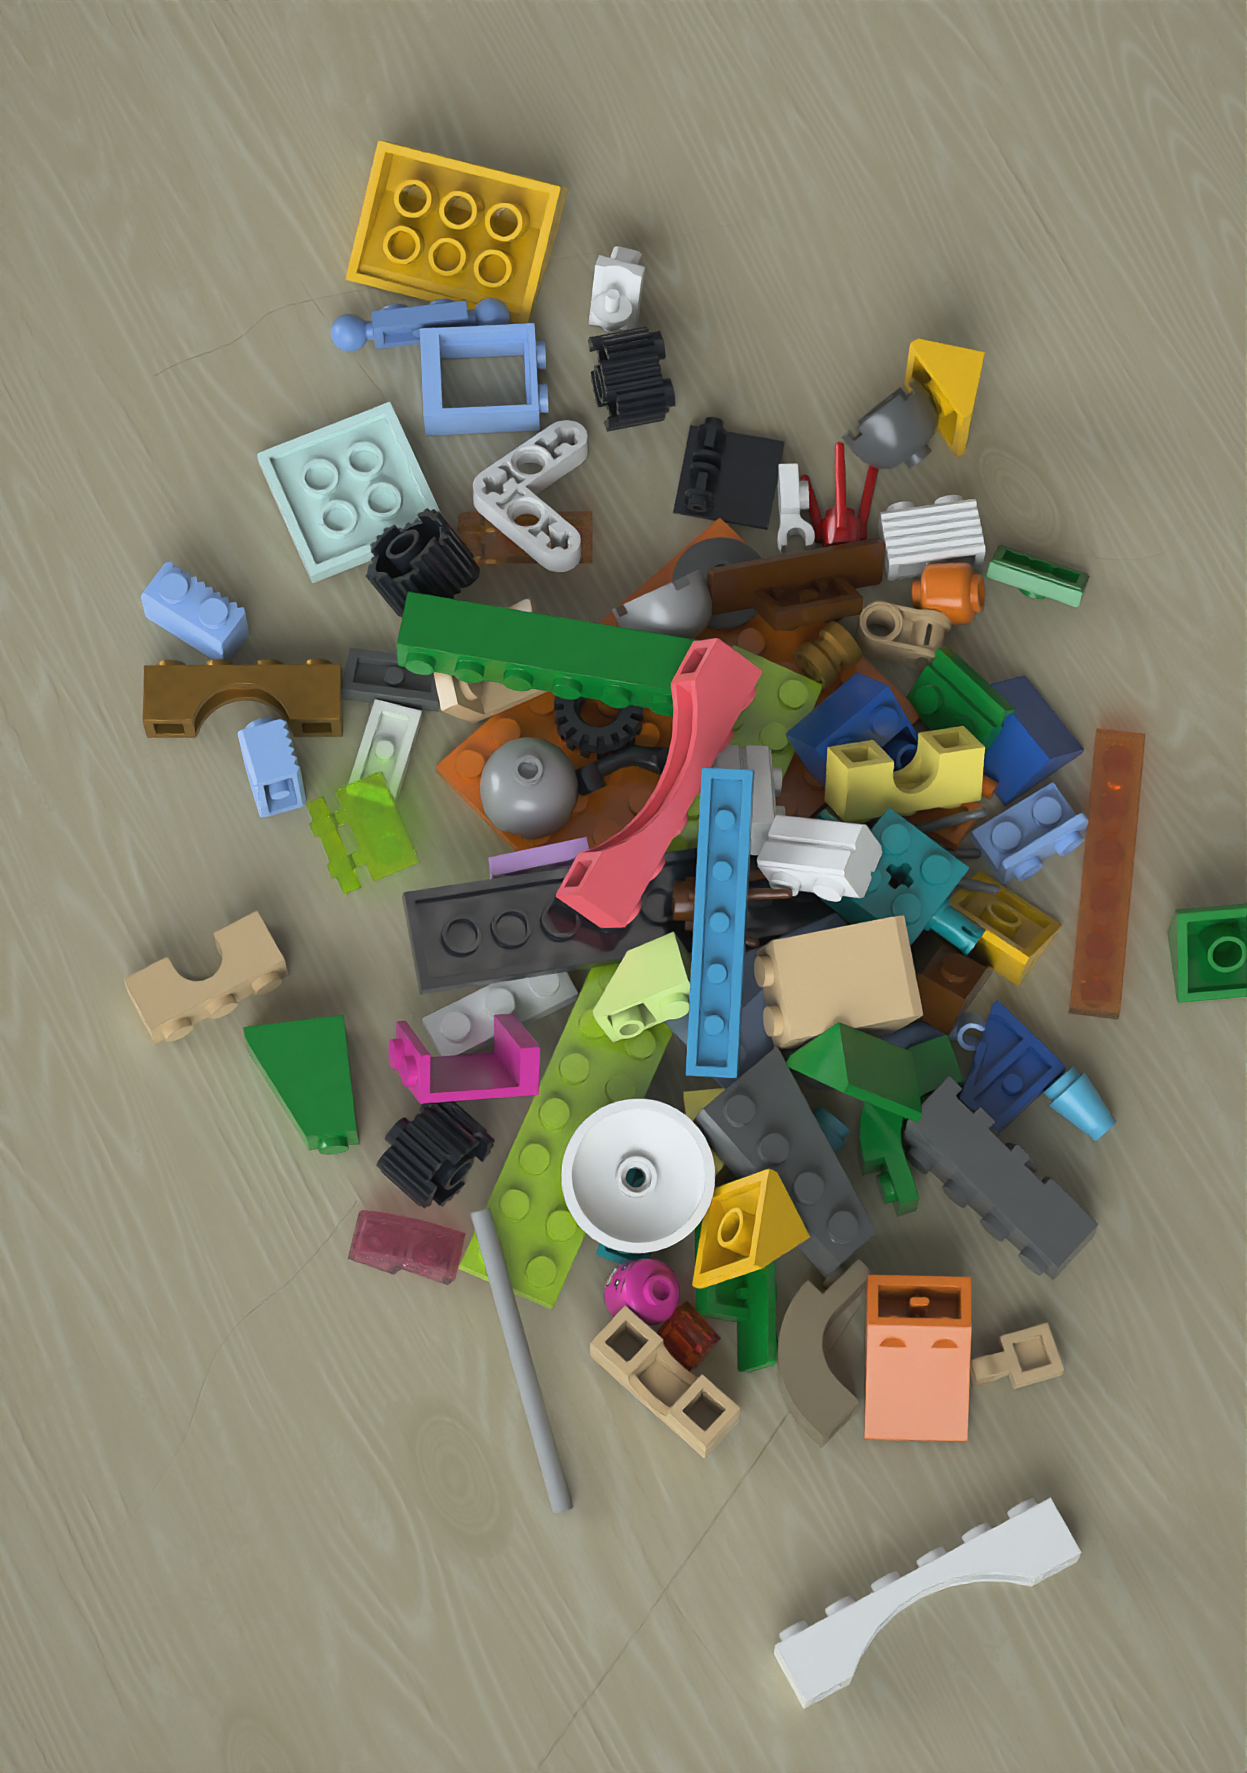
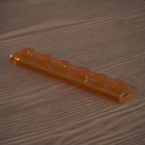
(1107, 874)

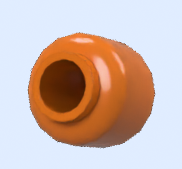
(950, 589)

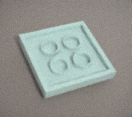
(346, 488)

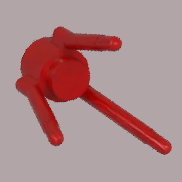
(840, 523)

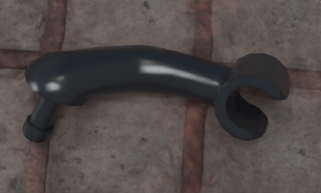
(592, 775)

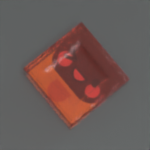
(688, 1336)

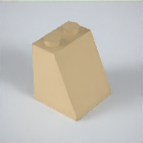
(838, 975)

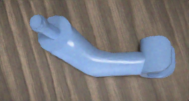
(921, 1032)

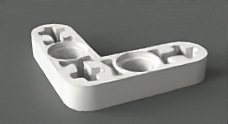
(521, 490)

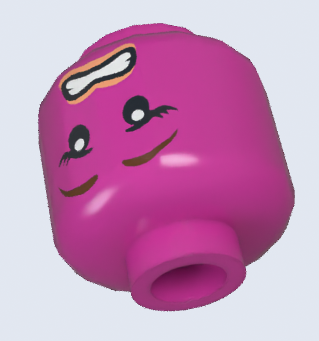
(645, 1288)

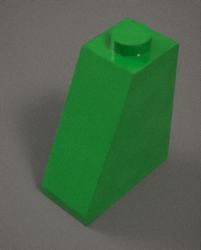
(310, 1077)

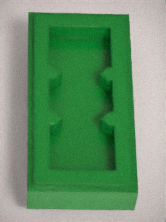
(1037, 576)

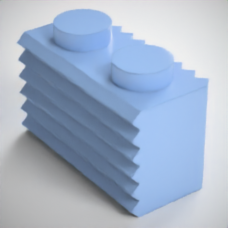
(195, 613)
(272, 766)

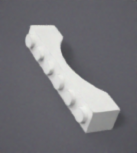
(1018, 1551)

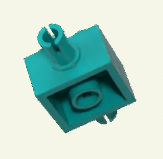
(926, 881)

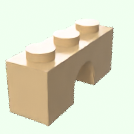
(174, 1004)
(649, 1372)

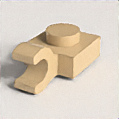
(1023, 1356)

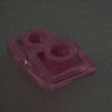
(408, 1244)

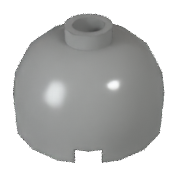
(673, 610)
(528, 787)

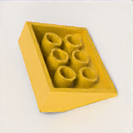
(455, 230)

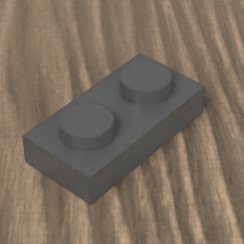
(377, 676)

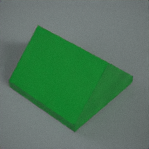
(1209, 952)
(862, 1068)

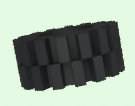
(596, 739)

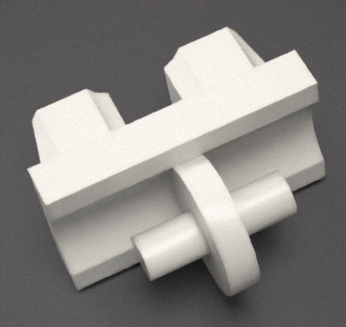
(617, 290)

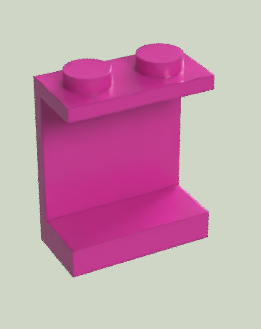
(506, 1072)

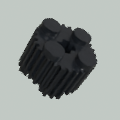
(631, 377)
(422, 560)
(434, 1152)

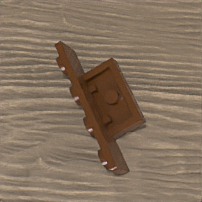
(800, 585)

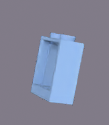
(475, 343)

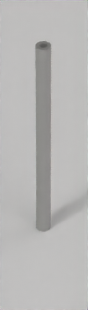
(521, 1360)

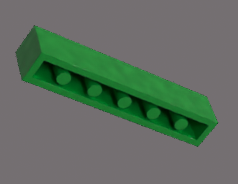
(539, 652)

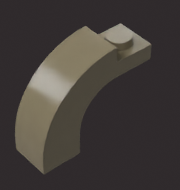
(806, 1382)

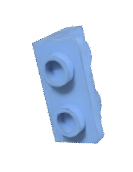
(1030, 833)

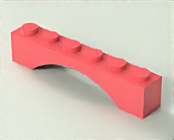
(707, 699)

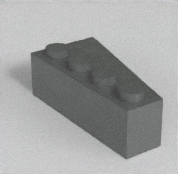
(769, 1125)
(997, 1182)

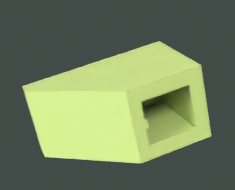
(646, 988)

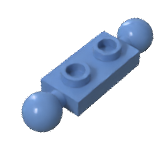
(401, 325)

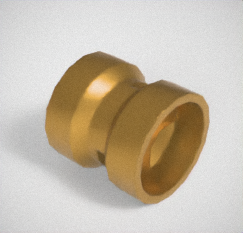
(827, 655)

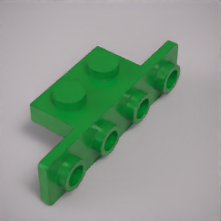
(751, 1304)

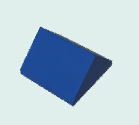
(1030, 744)

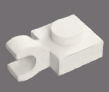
(792, 497)

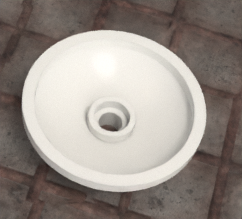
(674, 1167)

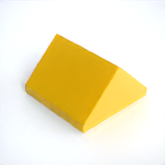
(953, 382)
(1014, 929)
(746, 1228)

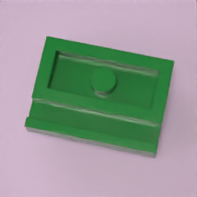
(955, 695)

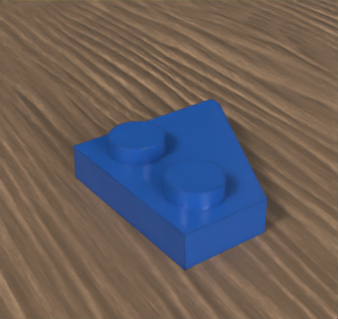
(1008, 1069)

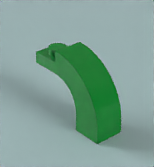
(880, 1130)

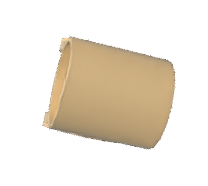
(906, 635)

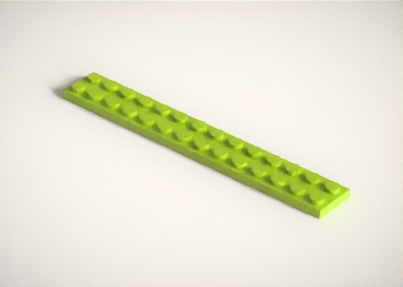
(590, 1069)

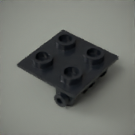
(728, 476)

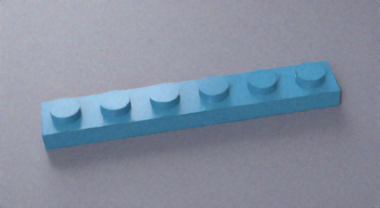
(720, 923)

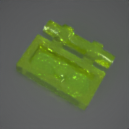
(376, 828)

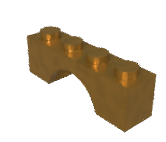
(184, 696)

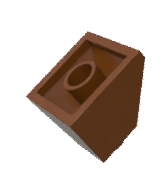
(946, 980)

